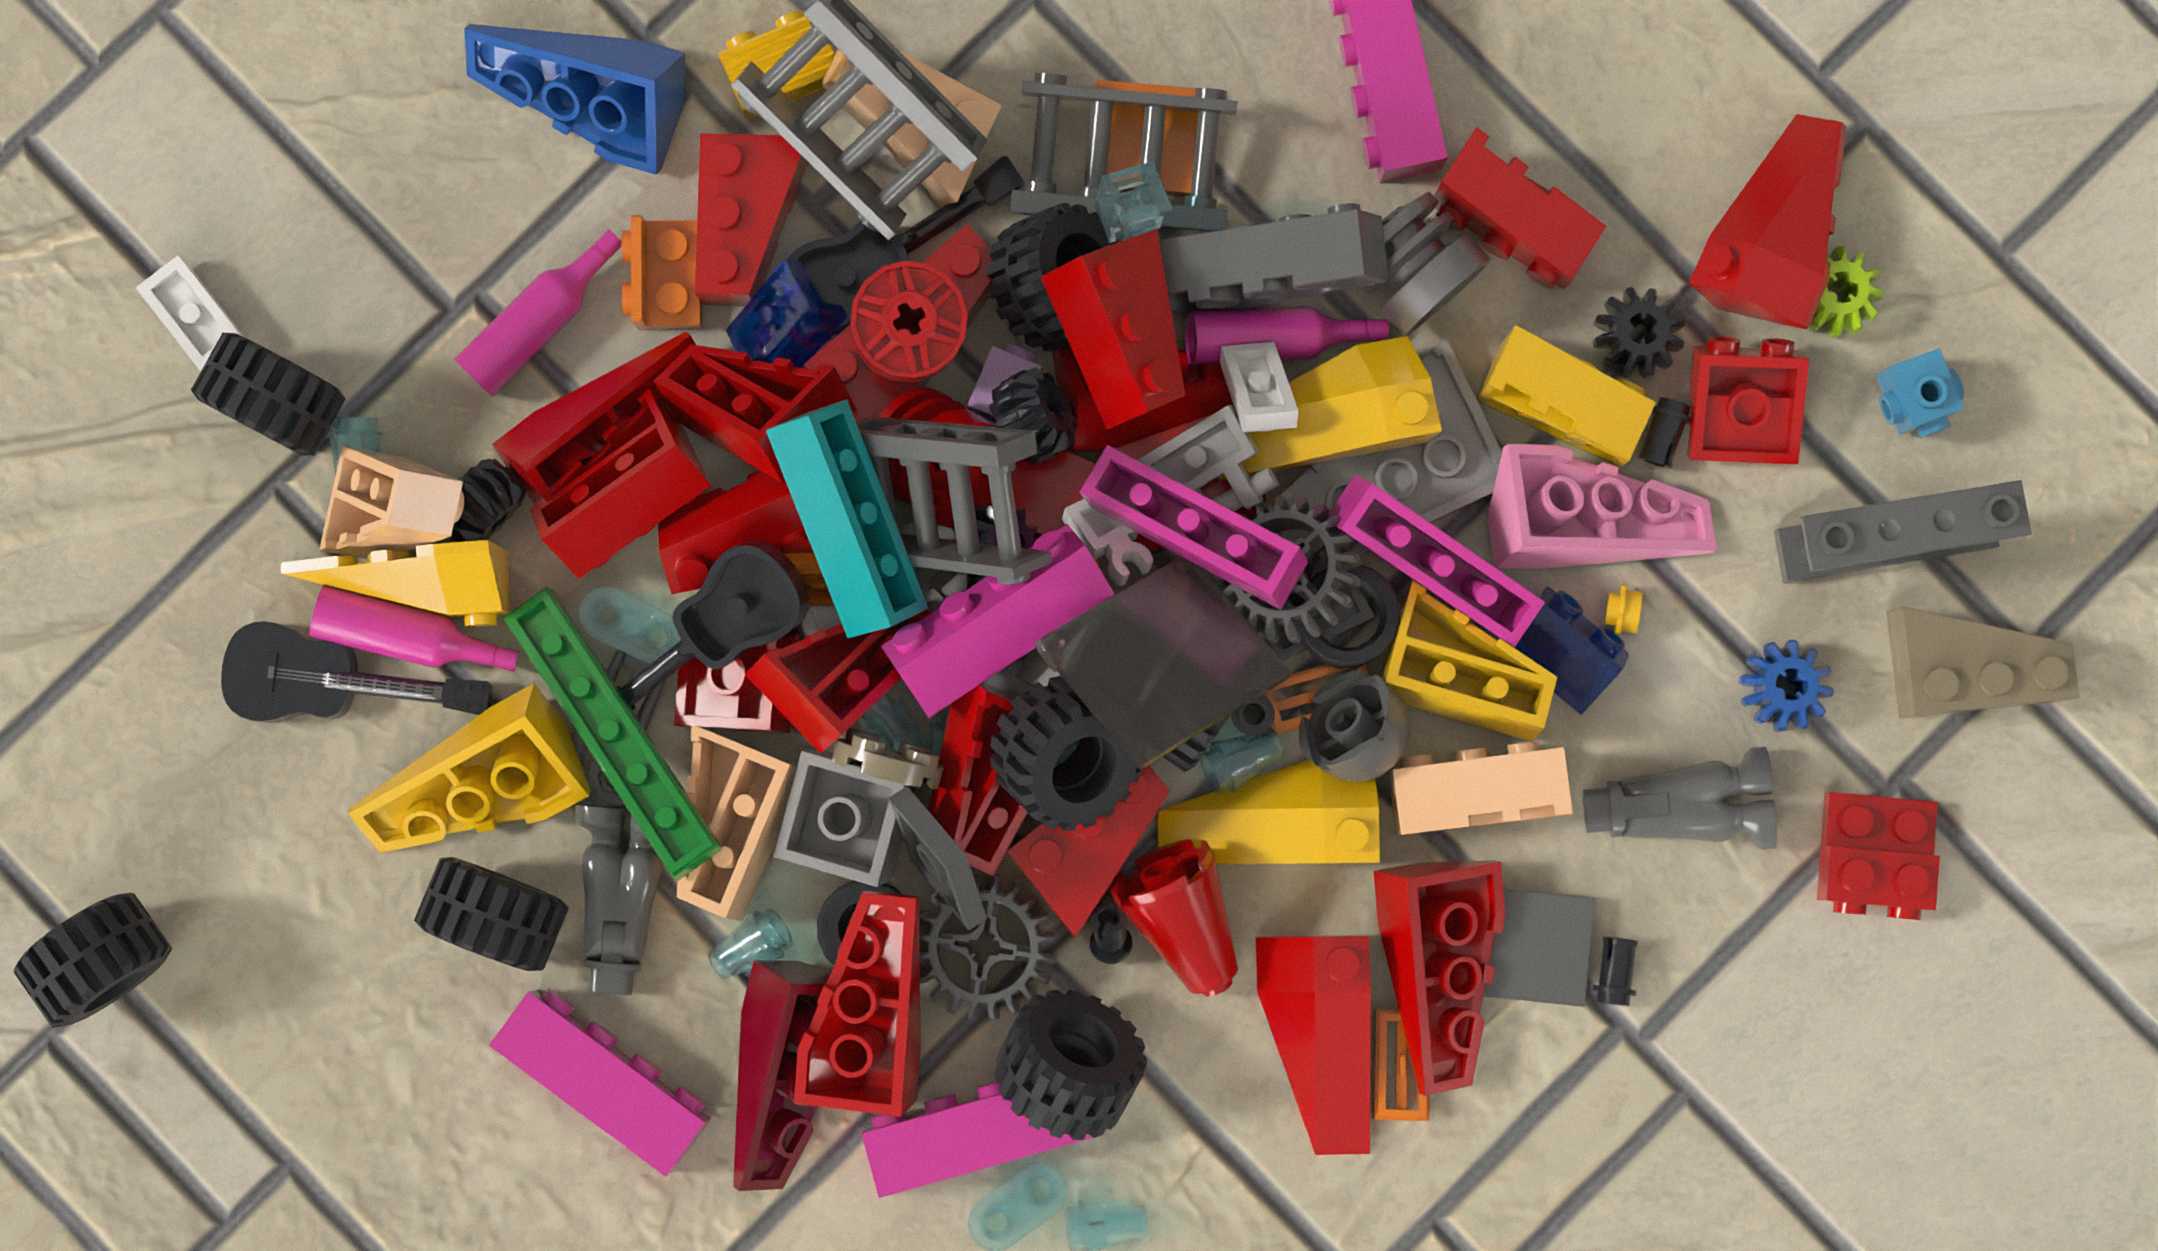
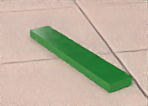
(613, 734)

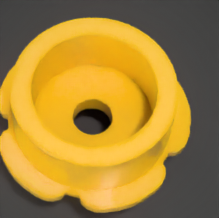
(1624, 610)

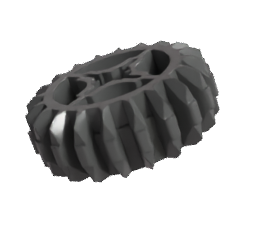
(1318, 602)
(976, 994)

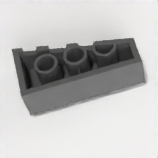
(1275, 261)

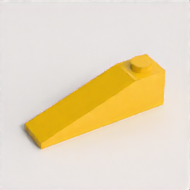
(1353, 406)
(445, 578)
(490, 772)
(1281, 819)

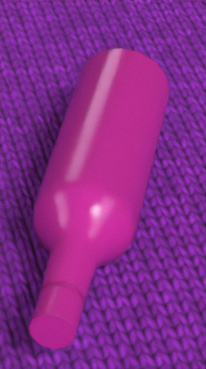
(533, 318)
(1296, 330)
(400, 631)

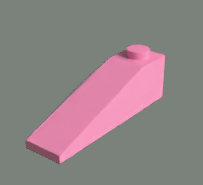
(1578, 513)

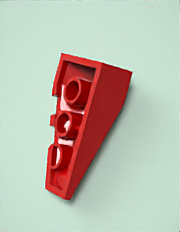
(572, 426)

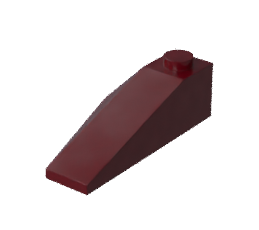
(772, 1024)

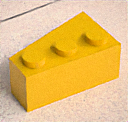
(1565, 397)
(1464, 673)

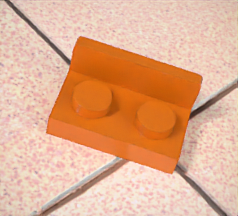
(661, 274)

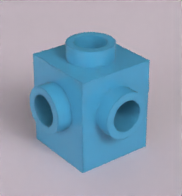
(1920, 394)

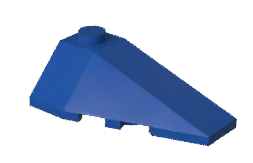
(600, 87)

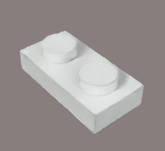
(187, 309)
(1258, 387)

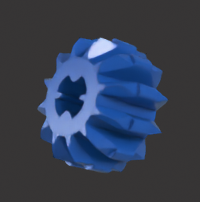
(1772, 698)

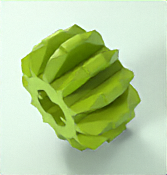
(1859, 294)

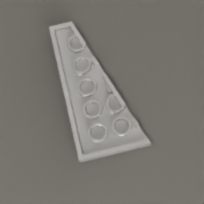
(1425, 477)

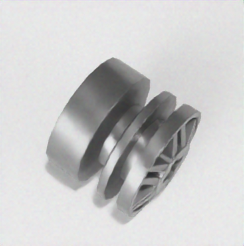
(1421, 266)

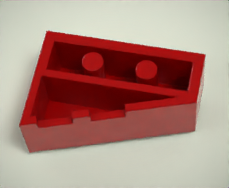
(742, 208)
(1517, 214)
(1120, 326)
(738, 399)
(622, 491)
(969, 798)

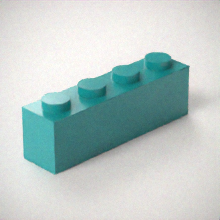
(847, 519)

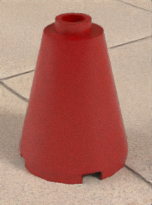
(1182, 913)

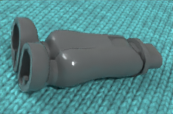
(1689, 803)
(617, 897)

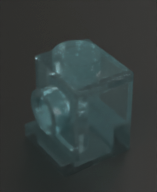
(1135, 210)

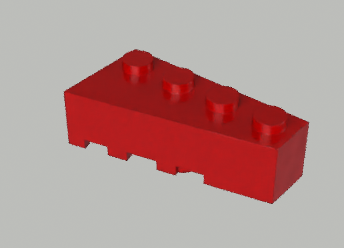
(965, 262)
(721, 519)

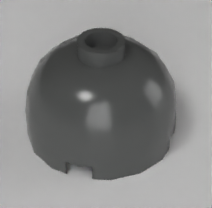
(1355, 728)

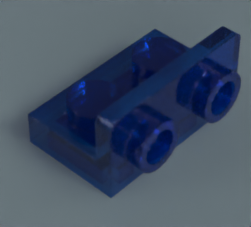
(785, 318)
(1573, 649)

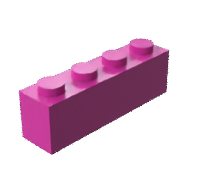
(1391, 87)
(1194, 527)
(1435, 560)
(995, 623)
(600, 1080)
(951, 1140)

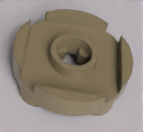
(902, 766)

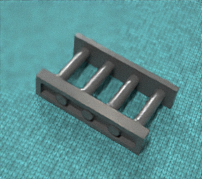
(872, 62)
(1040, 193)
(956, 450)
(1902, 531)

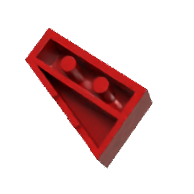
(828, 679)
(1080, 864)

